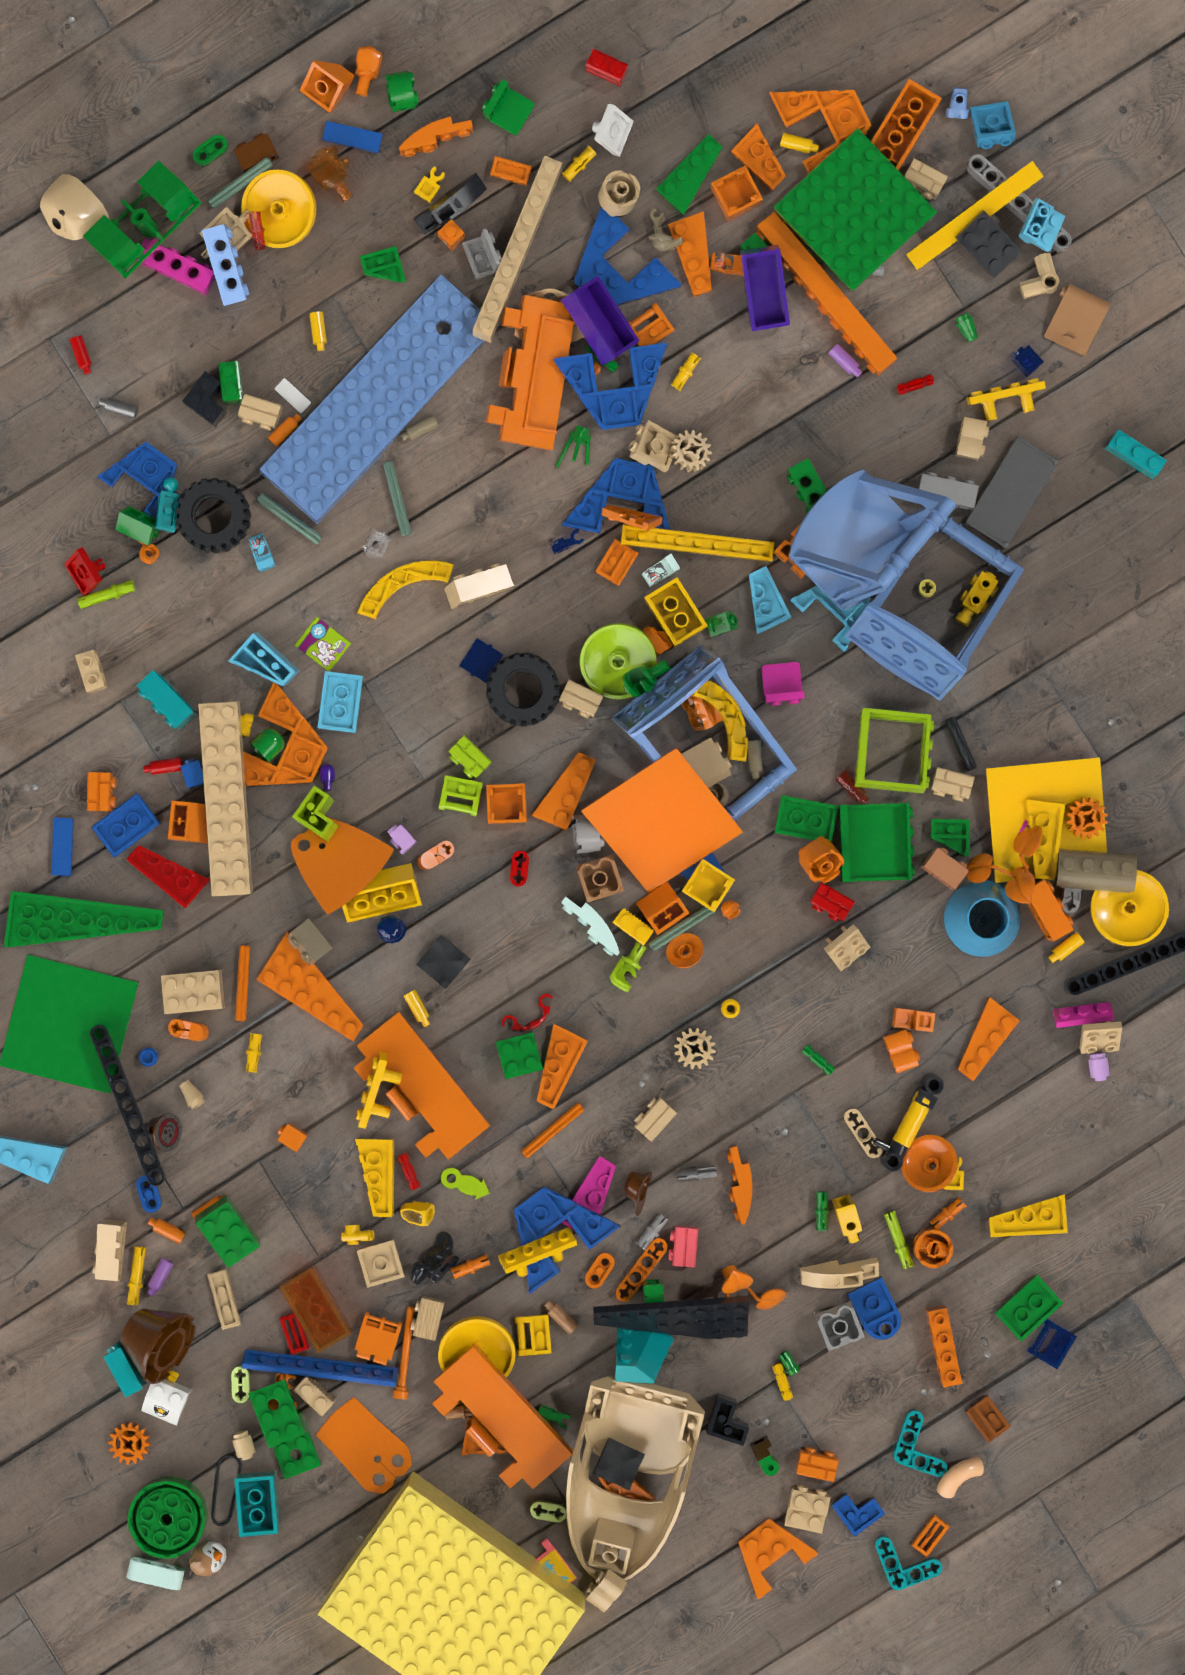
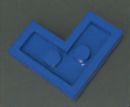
(857, 1518)

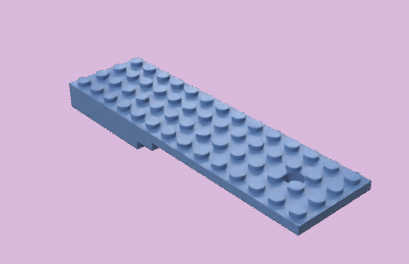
(375, 401)

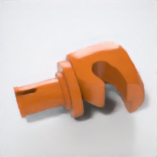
(368, 68)

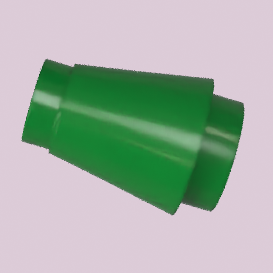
(966, 326)

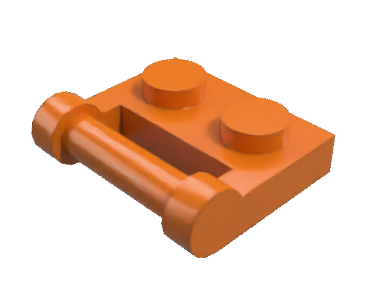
(655, 330)

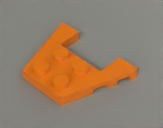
(765, 1546)

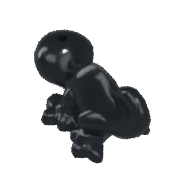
(436, 1261)

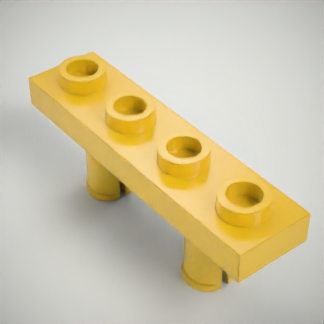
(989, 398)
(373, 1082)
(547, 1246)

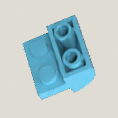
(1041, 225)

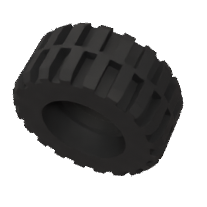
(195, 497)
(522, 663)

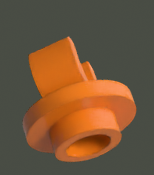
(280, 1376)

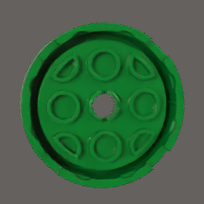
(172, 1497)

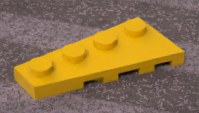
(1050, 818)
(378, 1169)
(1034, 1219)

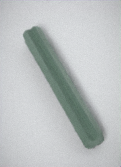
(240, 182)
(397, 498)
(289, 518)
(680, 928)

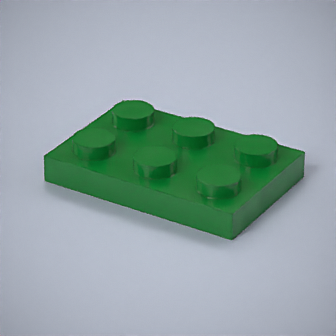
(805, 818)
(1028, 1307)

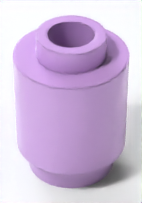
(1099, 1066)

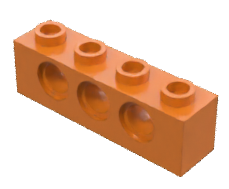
(943, 1346)

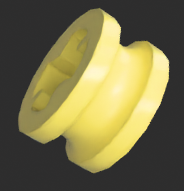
(931, 592)

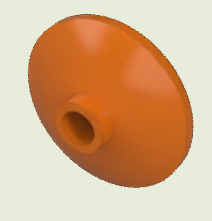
(680, 945)

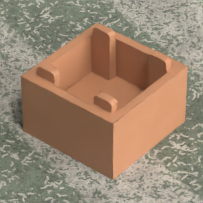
(944, 868)

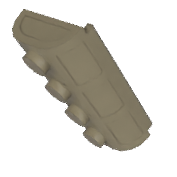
(1096, 870)

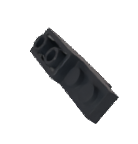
(451, 205)

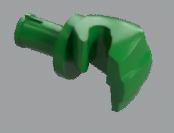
(643, 678)

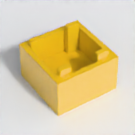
(708, 885)

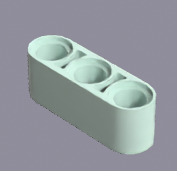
(155, 1573)

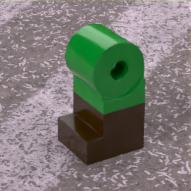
(767, 1462)

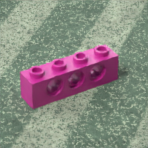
(201, 283)

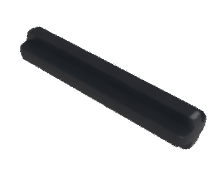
(961, 744)

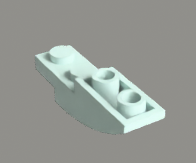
(598, 931)

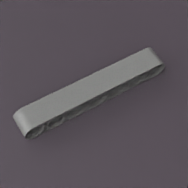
(1020, 212)

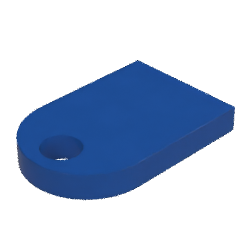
(875, 1308)

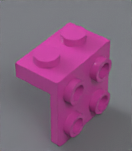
(782, 683)

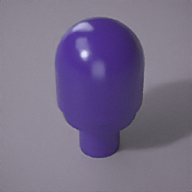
(327, 776)

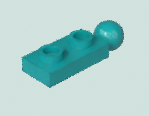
(166, 506)

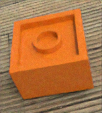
(736, 193)
(506, 803)

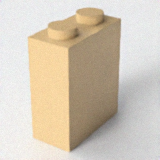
(708, 762)

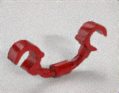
(534, 1024)

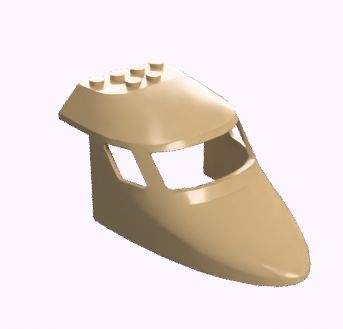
(617, 1529)

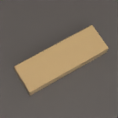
(224, 1299)

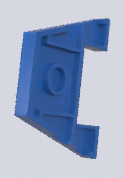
(145, 466)

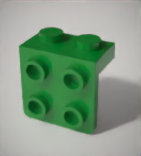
(507, 108)

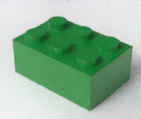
(227, 1231)

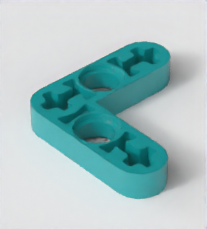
(911, 1453)
(904, 1573)

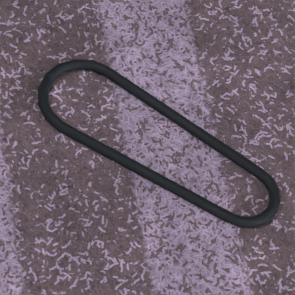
(216, 1486)

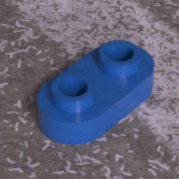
(147, 1194)

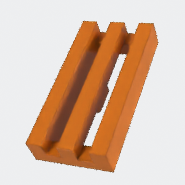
(939, 1522)

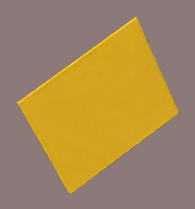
(1047, 782)

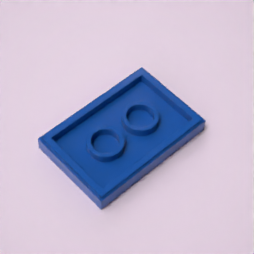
(126, 825)

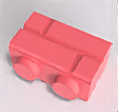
(684, 1246)

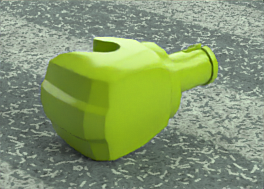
(627, 964)

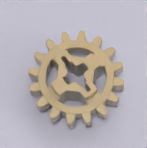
(688, 458)
(690, 1056)

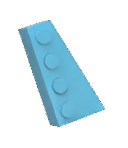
(32, 1157)

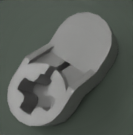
(1071, 901)

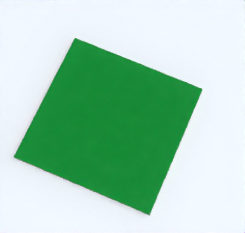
(55, 1018)

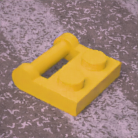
(539, 1335)

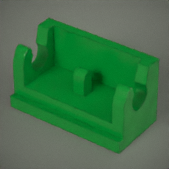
(137, 525)

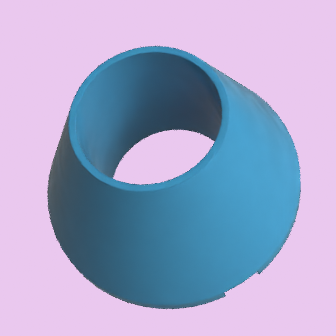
(957, 918)

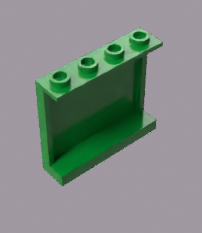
(876, 842)

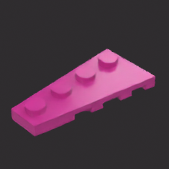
(594, 1187)

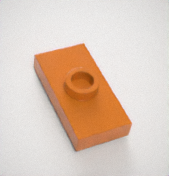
(510, 170)

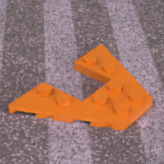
(840, 109)
(303, 751)

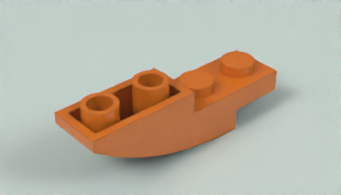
(426, 137)
(741, 1192)

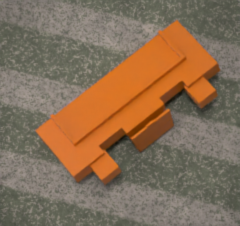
(533, 373)
(423, 1087)
(501, 1418)

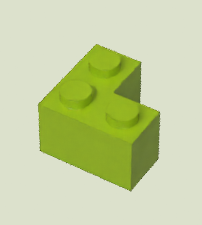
(312, 814)

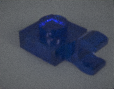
(561, 545)

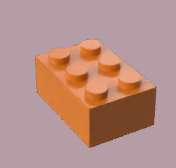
(1049, 912)

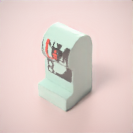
(661, 570)

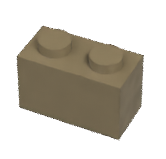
(309, 942)

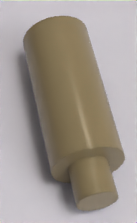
(420, 428)
(755, 758)

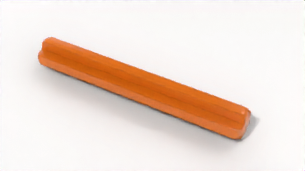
(242, 983)
(552, 1130)

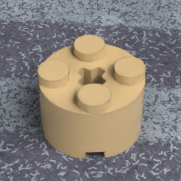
(619, 193)

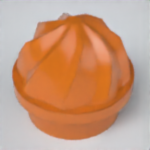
(730, 909)

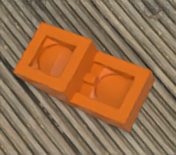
(913, 1019)

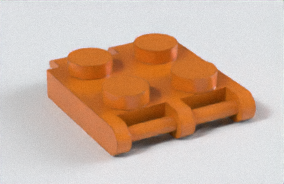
(377, 1339)

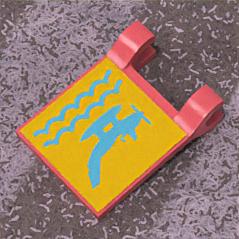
(555, 1562)

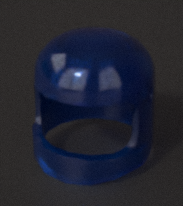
(391, 928)

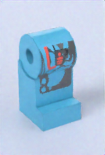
(261, 552)

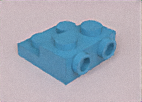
(992, 125)

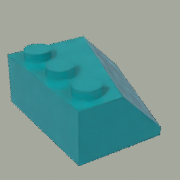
(640, 1355)

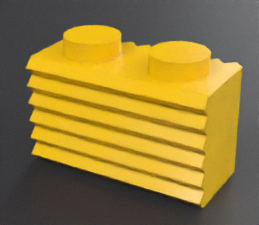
(633, 926)

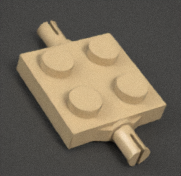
(240, 233)

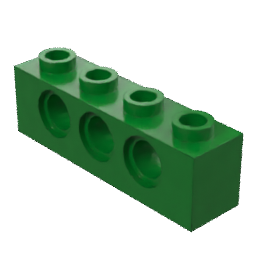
(805, 470)

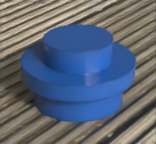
(148, 1057)

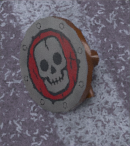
(167, 1132)

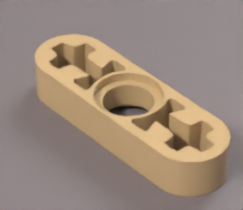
(859, 1117)

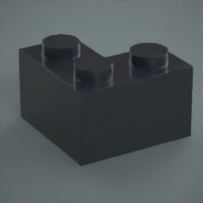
(201, 399)
(722, 1423)

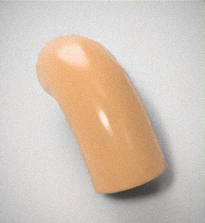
(958, 1474)

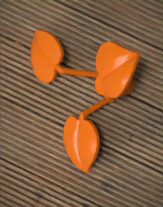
(1023, 881)
(738, 1280)

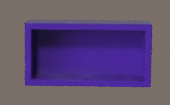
(765, 287)
(600, 320)

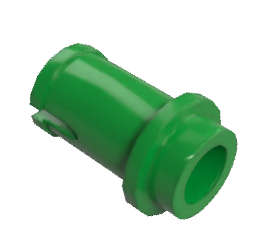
(789, 1363)

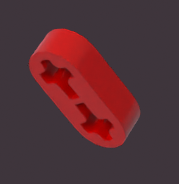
(514, 868)

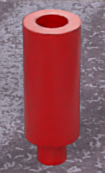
(81, 354)
(164, 766)

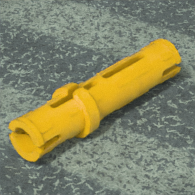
(136, 1275)

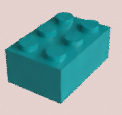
(166, 700)
(257, 1503)

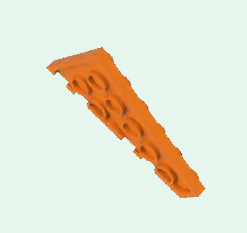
(308, 989)

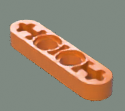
(644, 1271)

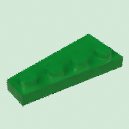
(689, 175)

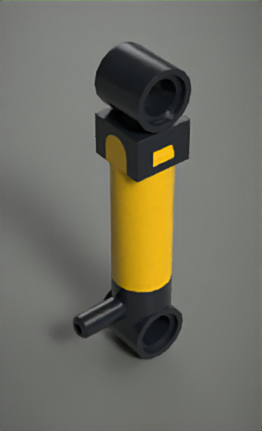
(922, 1102)

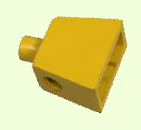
(847, 1217)

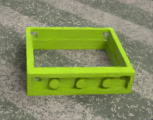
(926, 746)

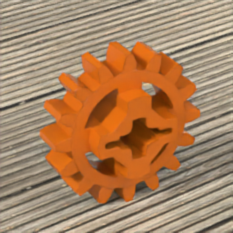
(1081, 823)
(134, 1449)

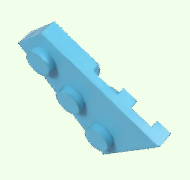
(766, 600)

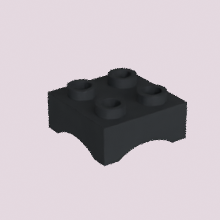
(443, 961)
(618, 1463)

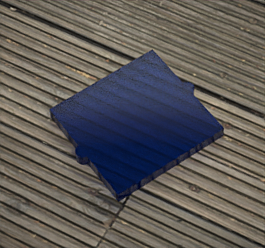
(481, 660)

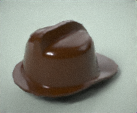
(636, 1189)

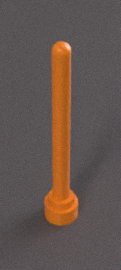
(401, 1390)

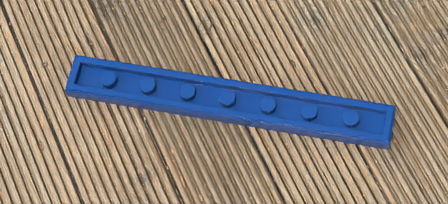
(320, 1367)

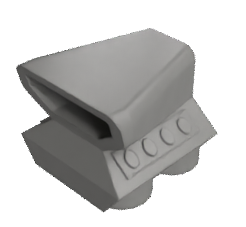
(839, 1325)

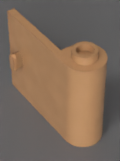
(1077, 318)

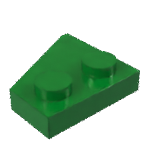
(383, 265)
(952, 834)

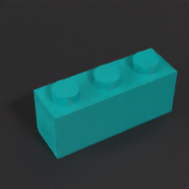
(1135, 454)

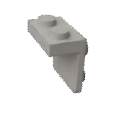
(482, 255)

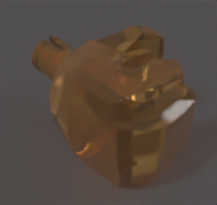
(330, 171)

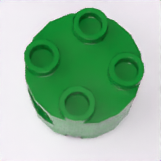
(400, 91)

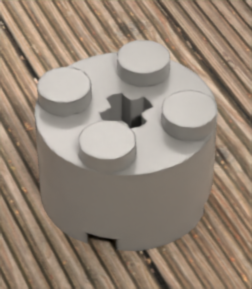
(585, 835)

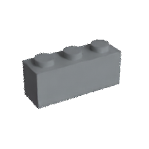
(962, 493)

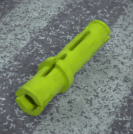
(114, 591)
(898, 1239)

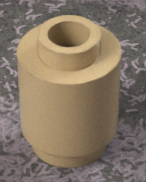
(243, 1445)

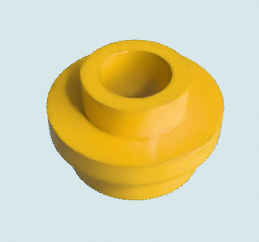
(735, 1012)

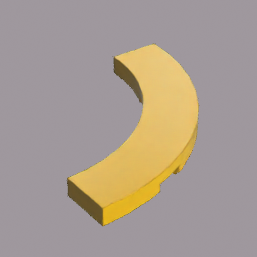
(398, 579)
(731, 716)

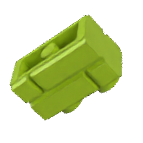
(470, 757)

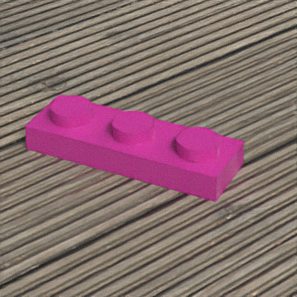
(1083, 1014)

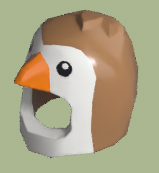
(205, 1560)

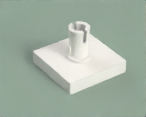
(612, 130)

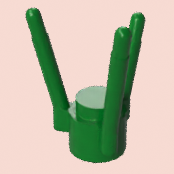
(580, 436)

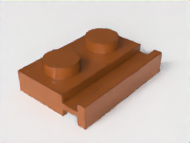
(987, 1418)

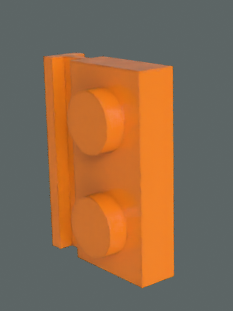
(616, 562)

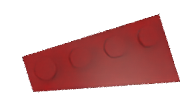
(175, 880)

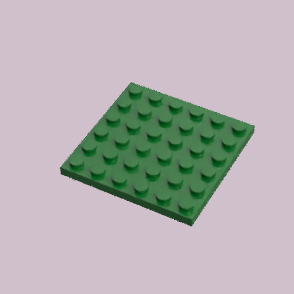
(855, 210)

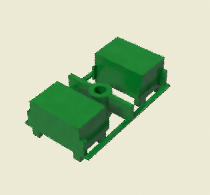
(164, 190)

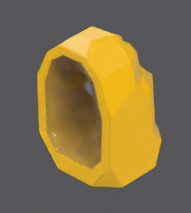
(418, 1213)

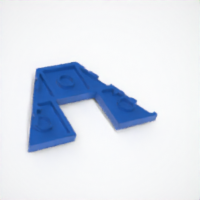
(649, 281)
(617, 406)
(622, 481)
(545, 1212)

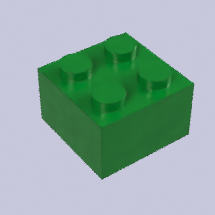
(519, 1055)

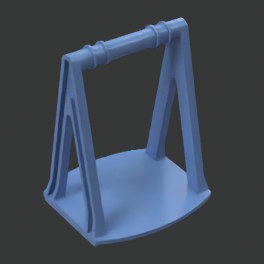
(861, 539)
(912, 652)
(674, 689)

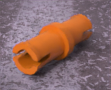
(948, 1213)
(470, 1266)

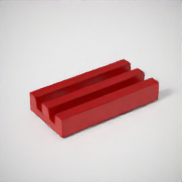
(306, 1345)

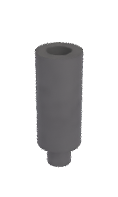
(119, 407)

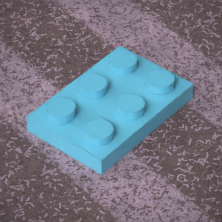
(340, 702)

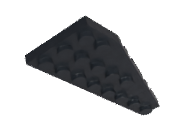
(693, 1318)

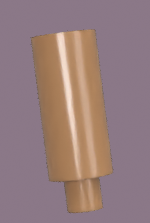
(561, 1317)

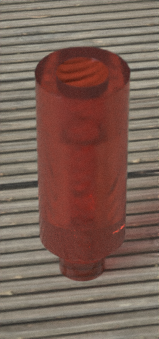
(848, 783)

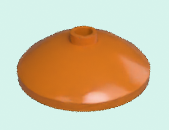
(918, 1161)

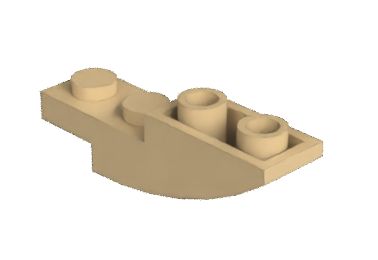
(837, 1276)

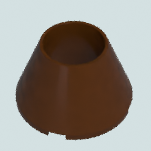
(157, 1341)

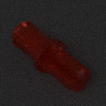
(257, 230)

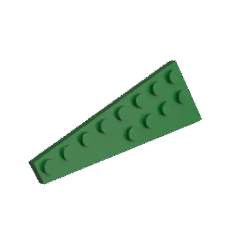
(54, 919)

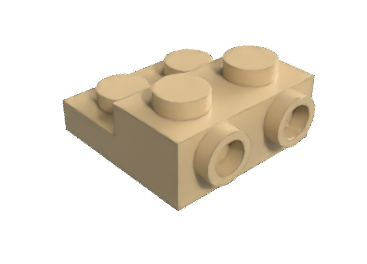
(652, 446)
(807, 1509)

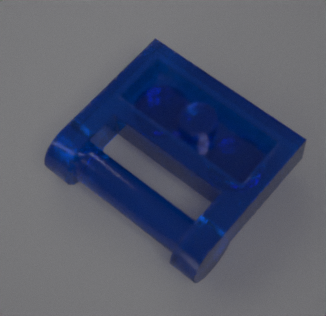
(1057, 1347)

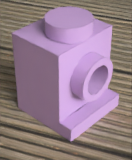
(401, 838)

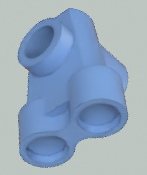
(958, 109)

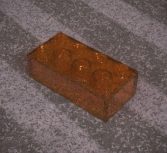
(316, 1308)

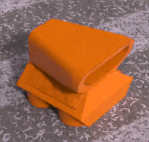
(700, 713)

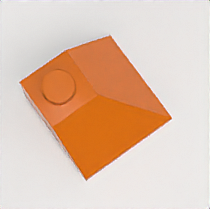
(326, 84)

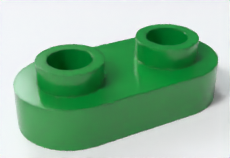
(209, 148)

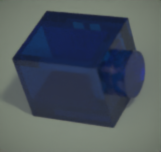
(1027, 360)

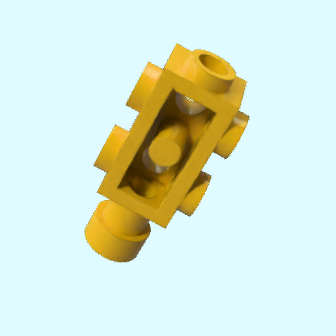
(979, 592)

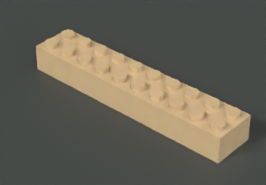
(225, 798)

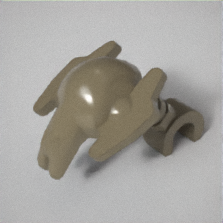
(661, 241)

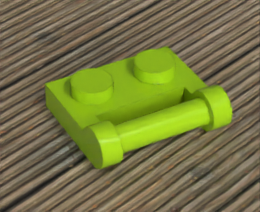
(462, 789)

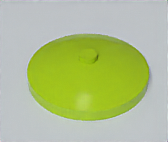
(612, 653)

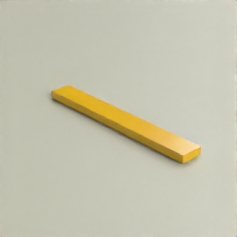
(990, 204)
(698, 543)

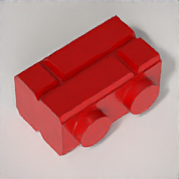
(606, 67)
(832, 902)

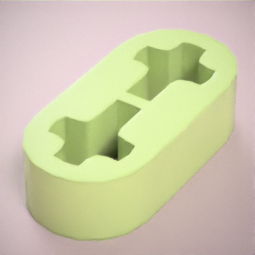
(236, 1384)
(550, 1506)

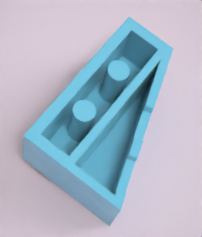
(265, 660)

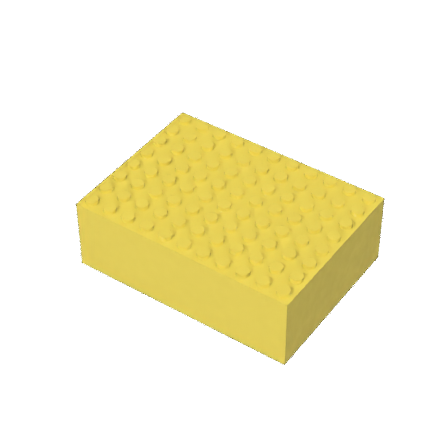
(449, 1593)

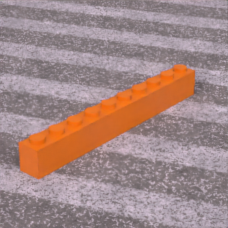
(827, 295)

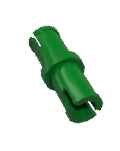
(821, 1211)

